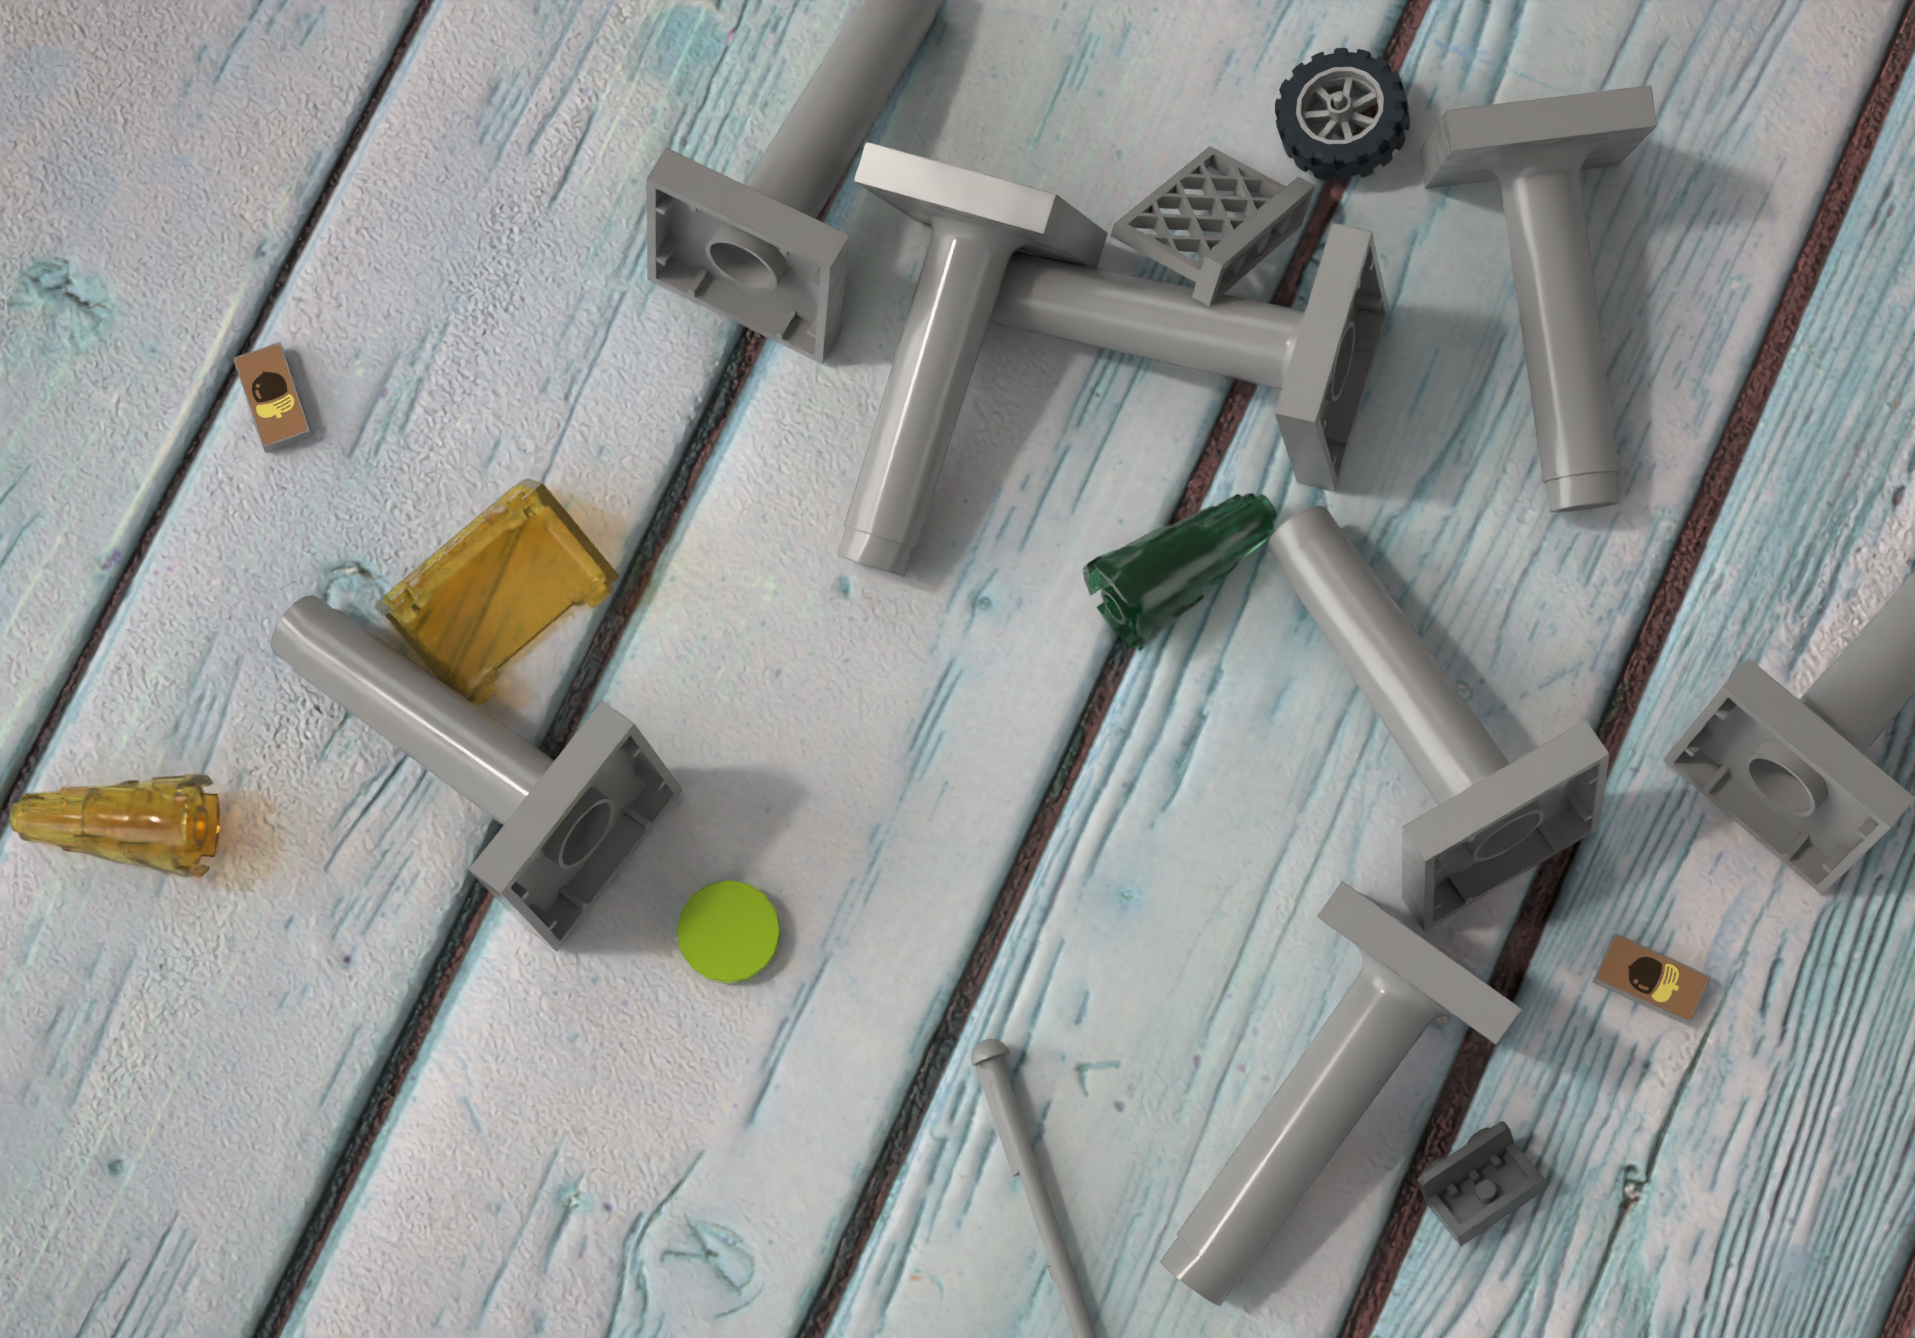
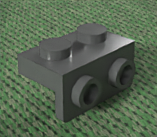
(1480, 1183)

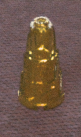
(137, 822)

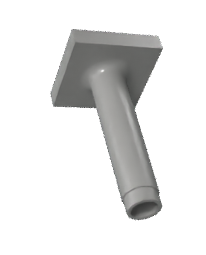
(1538, 159)
(974, 234)
(758, 244)
(1311, 354)
(1799, 766)
(1490, 813)
(562, 819)
(1334, 1082)

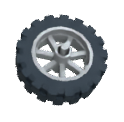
(1355, 153)

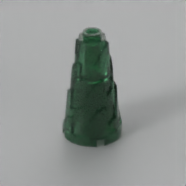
(1174, 565)

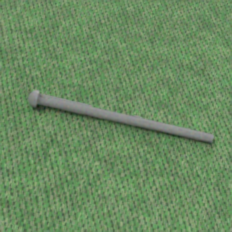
(1022, 1162)

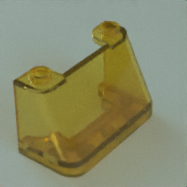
(496, 589)

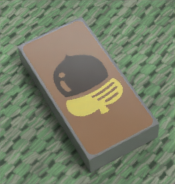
(273, 397)
(1651, 979)

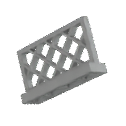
(1244, 239)

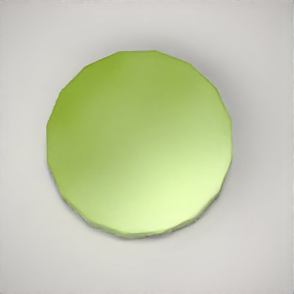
(728, 932)

